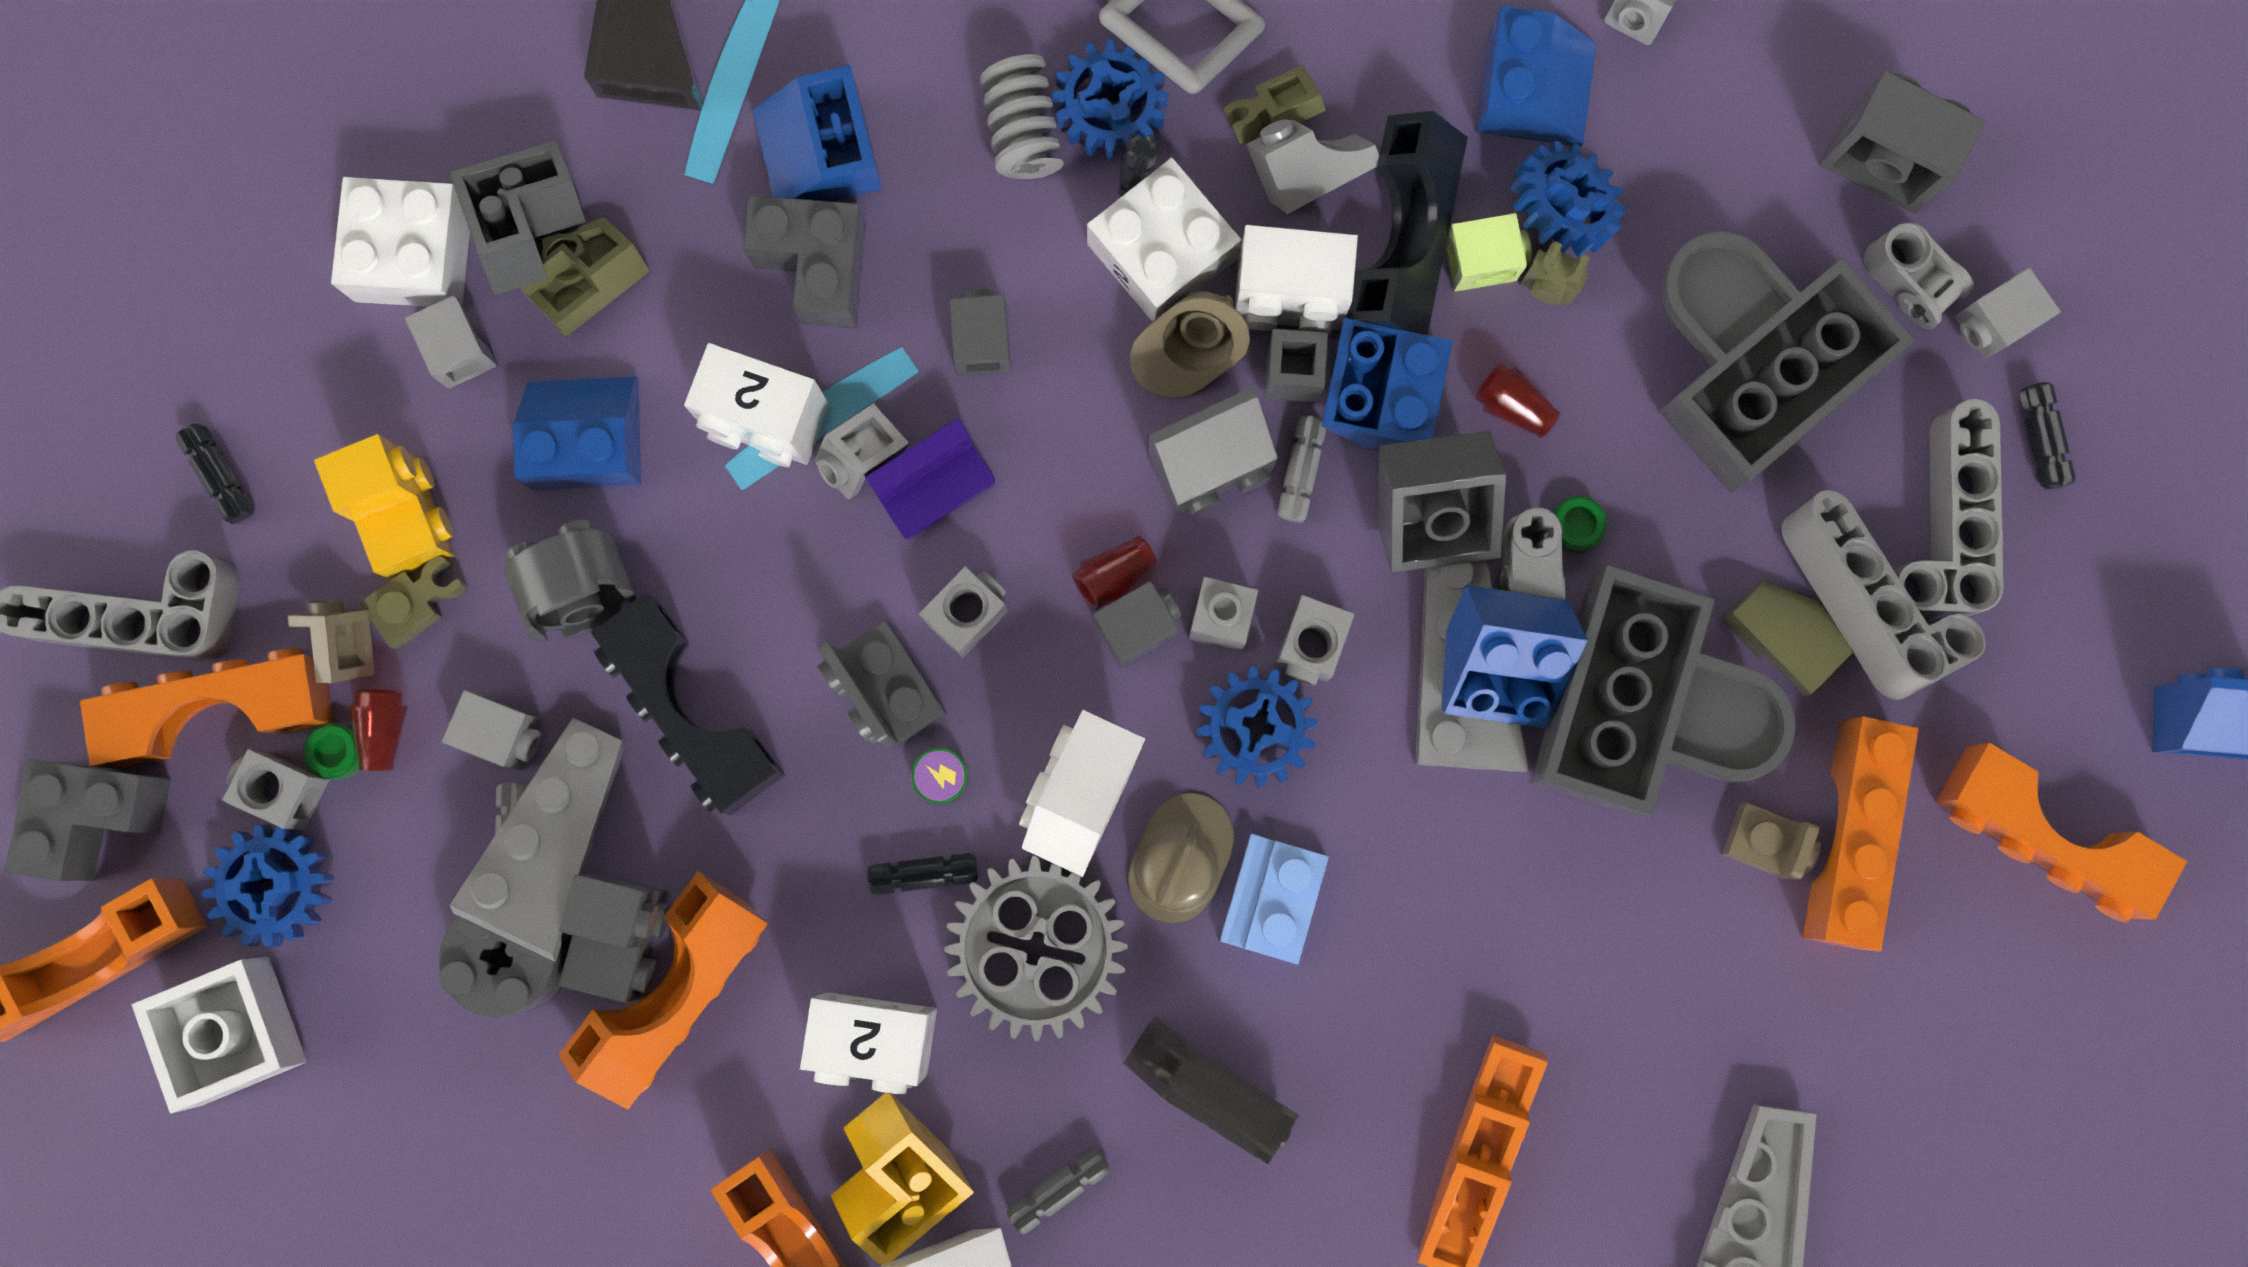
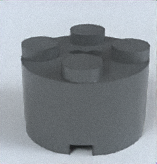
(567, 581)
(480, 981)

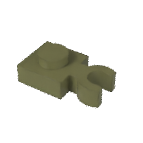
(1280, 98)
(1555, 276)
(406, 606)

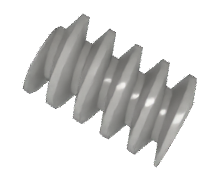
(1017, 117)

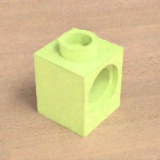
(1487, 252)

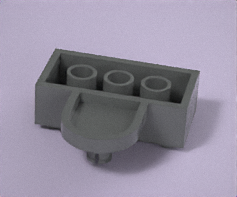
(1772, 351)
(1656, 701)

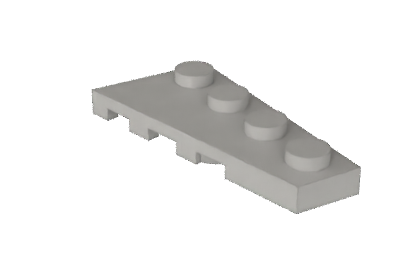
(1446, 738)
(545, 840)
(1765, 1194)

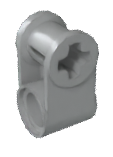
(1924, 272)
(1534, 567)

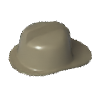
(1189, 345)
(1181, 858)

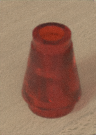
(1517, 401)
(1113, 572)
(377, 727)

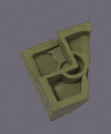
(584, 273)
(1790, 632)

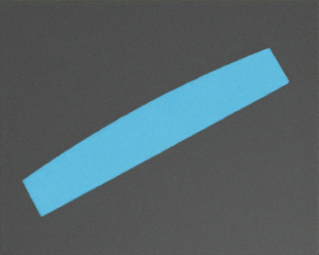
(729, 88)
(845, 401)

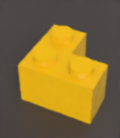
(389, 502)
(904, 1182)

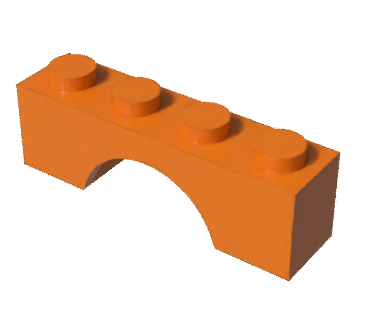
(143, 723)
(1872, 783)
(2000, 797)
(117, 941)
(625, 1047)
(774, 1216)

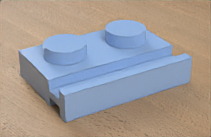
(1273, 899)

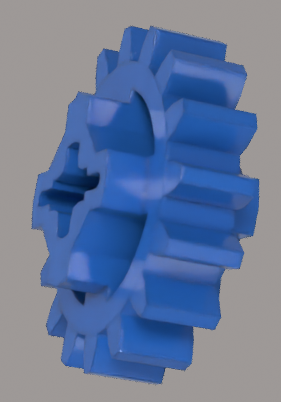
(1090, 109)
(1568, 198)
(1281, 734)
(269, 911)

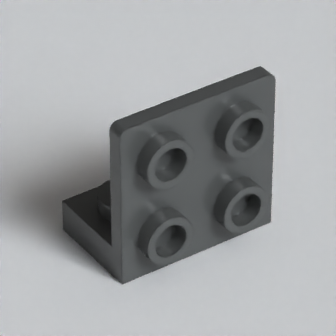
(883, 685)

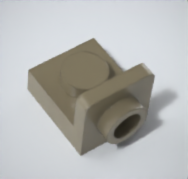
(338, 640)
(1772, 842)

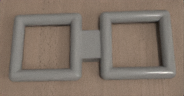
(1190, 79)

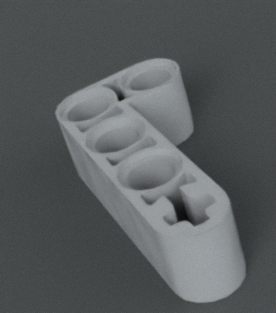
(1975, 433)
(1871, 602)
(114, 617)

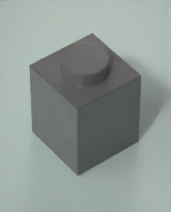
(980, 333)
(1295, 365)
(1138, 622)

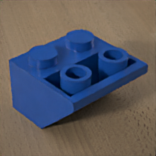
(817, 139)
(1385, 384)
(1509, 656)
(2203, 715)

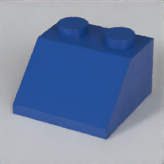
(1536, 78)
(578, 434)

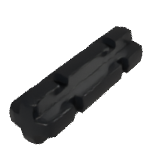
(1137, 162)
(2047, 435)
(214, 473)
(922, 873)

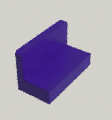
(931, 479)

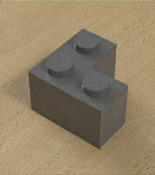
(510, 204)
(820, 244)
(66, 813)
(612, 936)

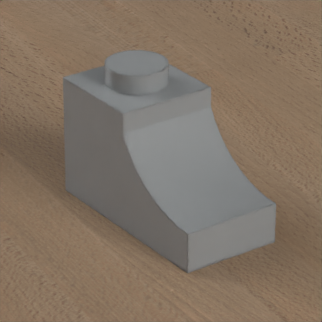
(1301, 168)

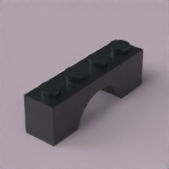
(1422, 170)
(646, 650)

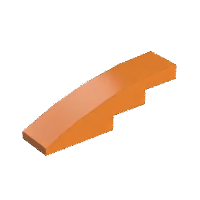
(1482, 1156)

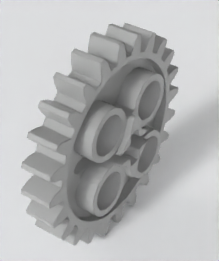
(1023, 998)

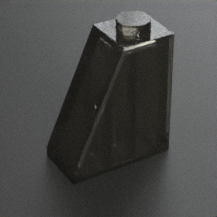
(641, 55)
(1210, 1091)

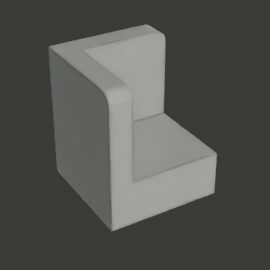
(449, 343)

